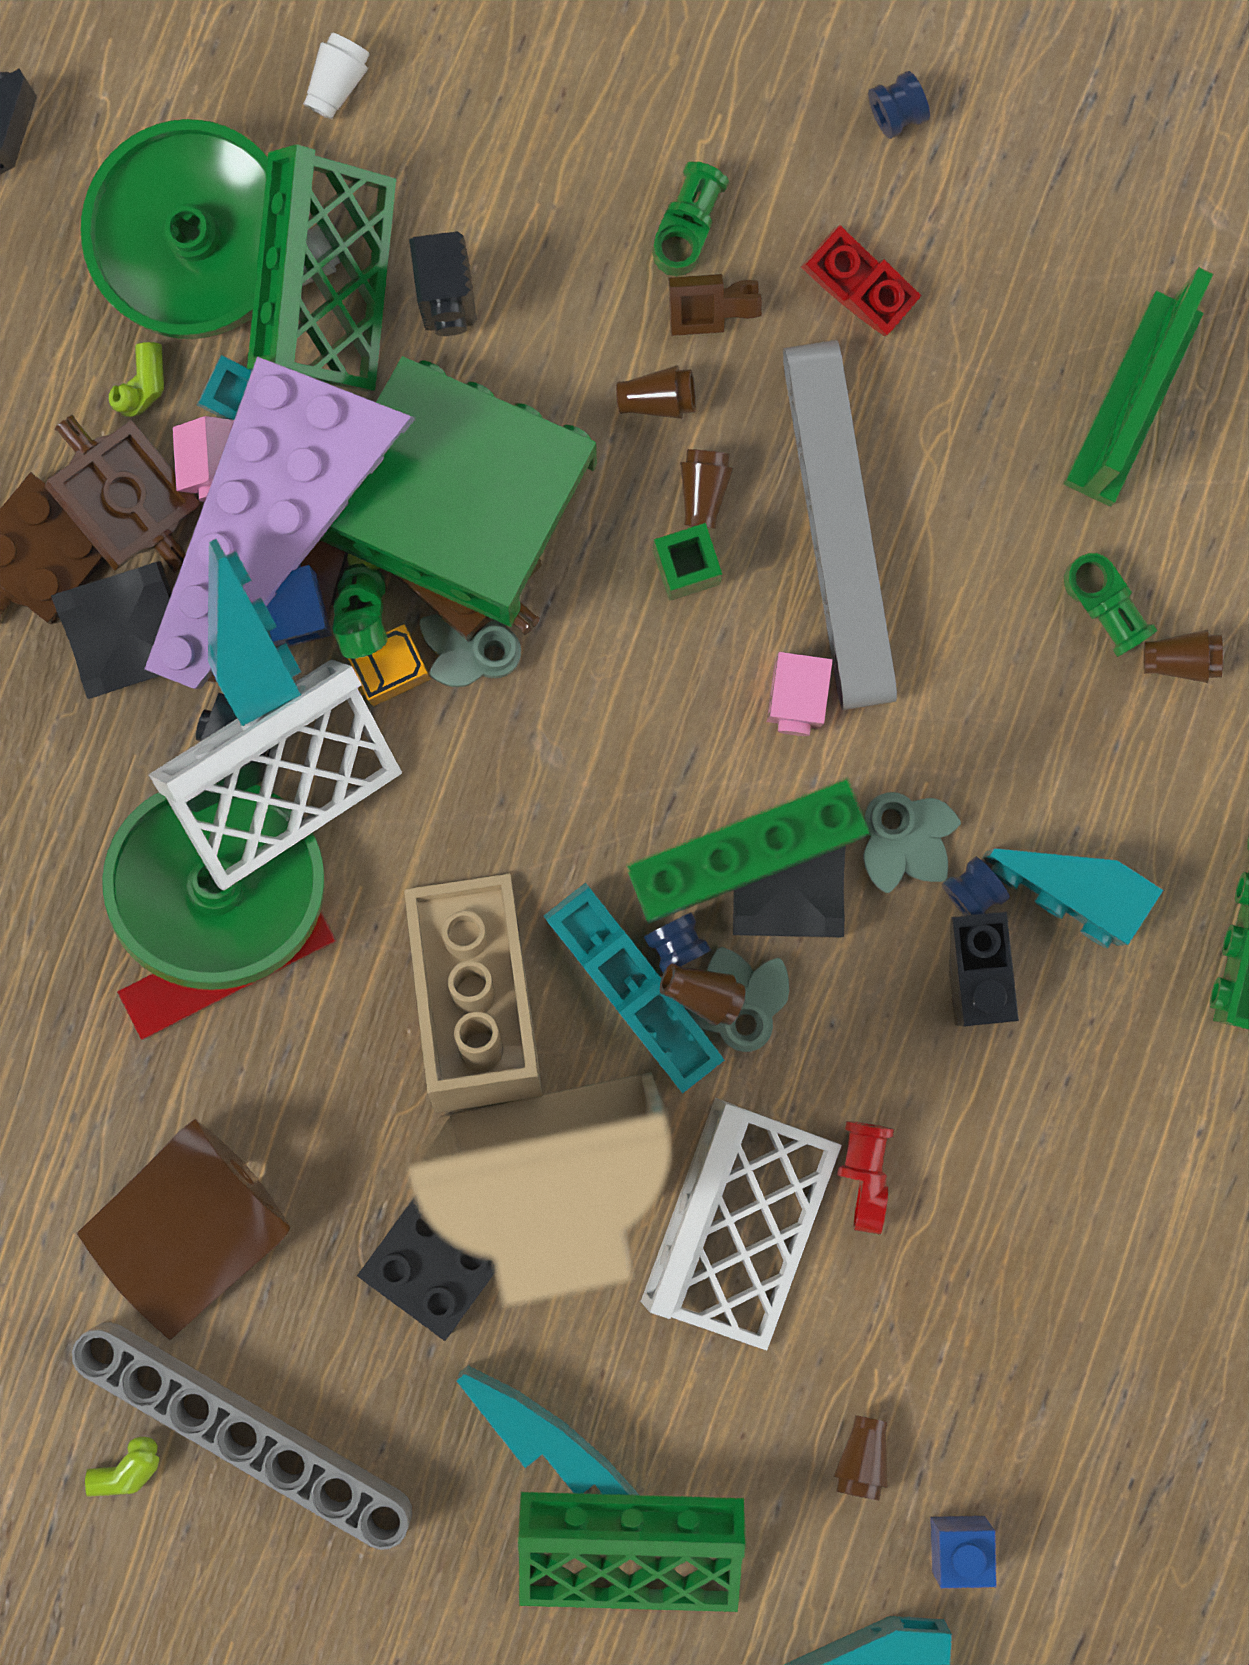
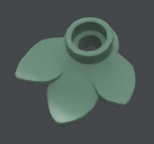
(464, 661)
(913, 845)
(765, 995)

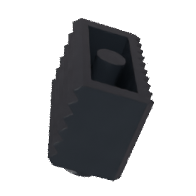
(443, 282)

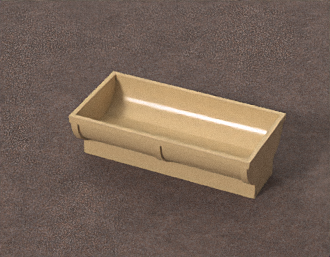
(547, 1183)

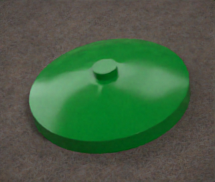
(177, 227)
(187, 926)

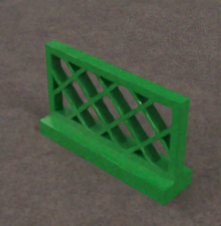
(285, 253)
(1137, 391)
(636, 1531)

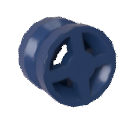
(899, 104)
(975, 889)
(677, 942)

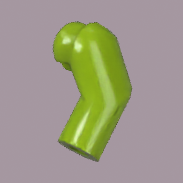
(145, 387)
(130, 1473)

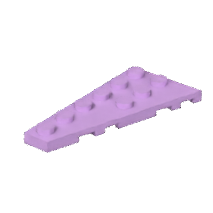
(275, 493)

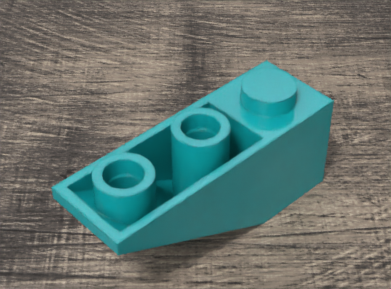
(240, 651)
(1094, 891)
(888, 1642)

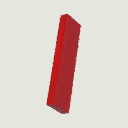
(158, 1004)

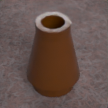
(658, 394)
(704, 485)
(1187, 656)
(706, 993)
(864, 1460)

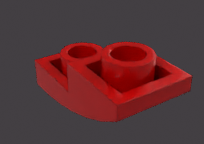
(861, 282)

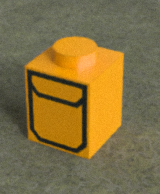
(391, 669)

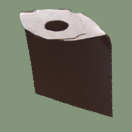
(184, 1229)

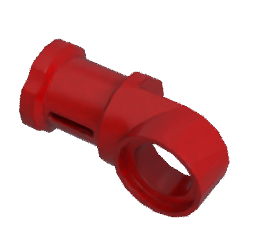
(865, 1164)

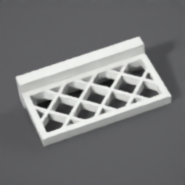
(236, 745)
(695, 1214)

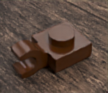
(702, 303)

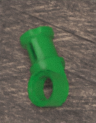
(689, 218)
(1110, 604)
(359, 612)

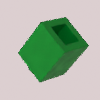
(687, 561)

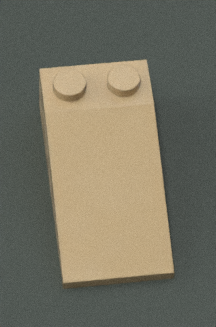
(472, 994)

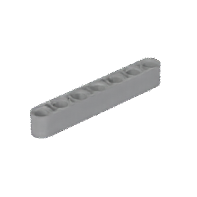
(839, 525)
(215, 1434)

